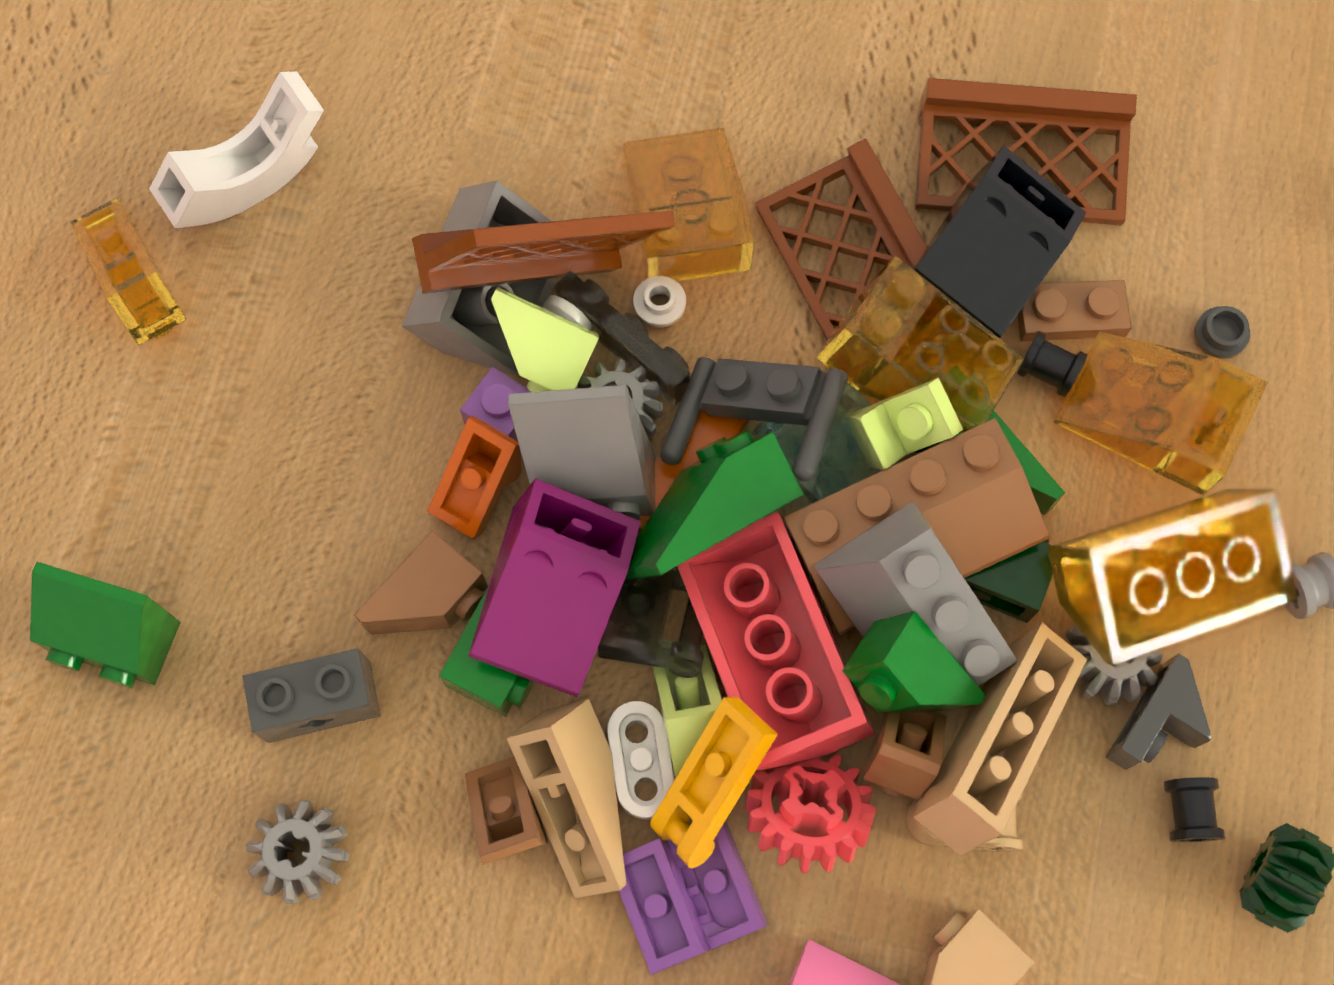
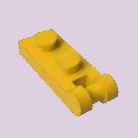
(712, 780)

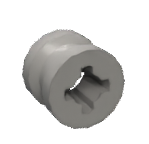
(1313, 585)

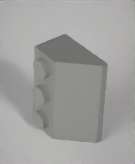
(465, 319)
(906, 569)

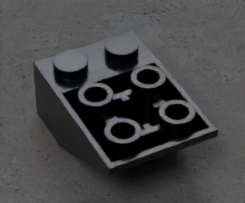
(1000, 240)

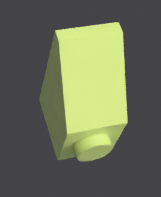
(543, 344)
(686, 707)

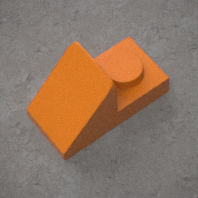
(475, 477)

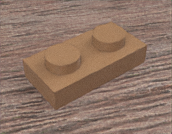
(1076, 310)

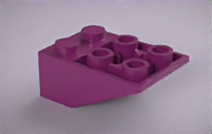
(554, 587)

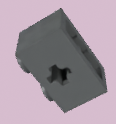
(311, 696)

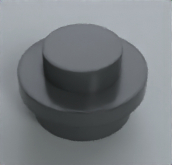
(1222, 332)

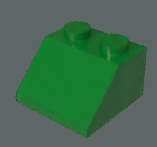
(99, 626)

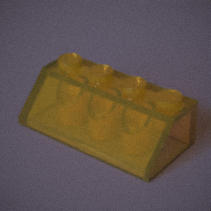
(1175, 572)

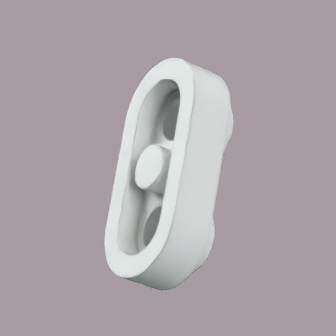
(642, 760)

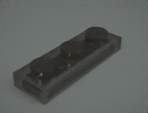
(627, 337)

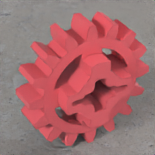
(809, 812)

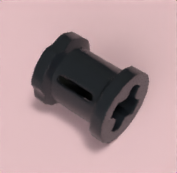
(1052, 364)
(1194, 809)

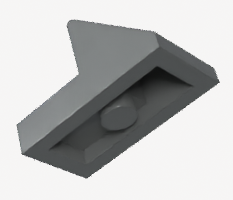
(1167, 705)

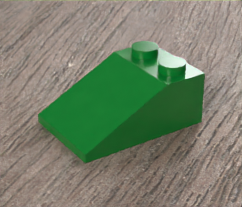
(714, 499)

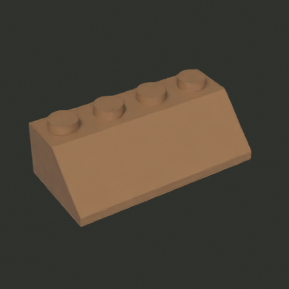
(963, 487)

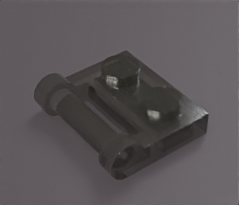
(639, 623)

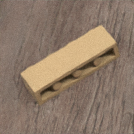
(1001, 742)

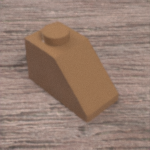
(425, 591)
(906, 753)

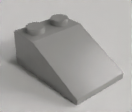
(587, 445)

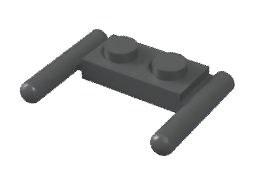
(760, 394)

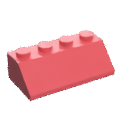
(775, 642)

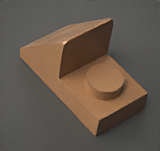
(502, 811)

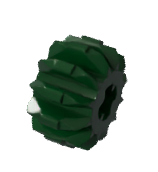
(1287, 878)

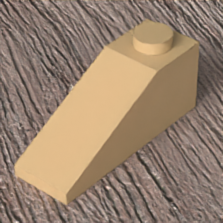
(575, 794)
(974, 954)

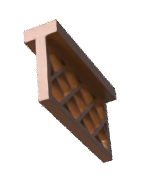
(1034, 109)
(881, 210)
(530, 250)

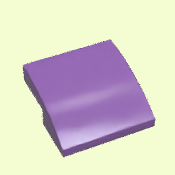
(687, 909)

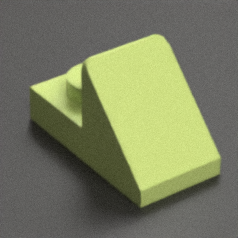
(904, 424)

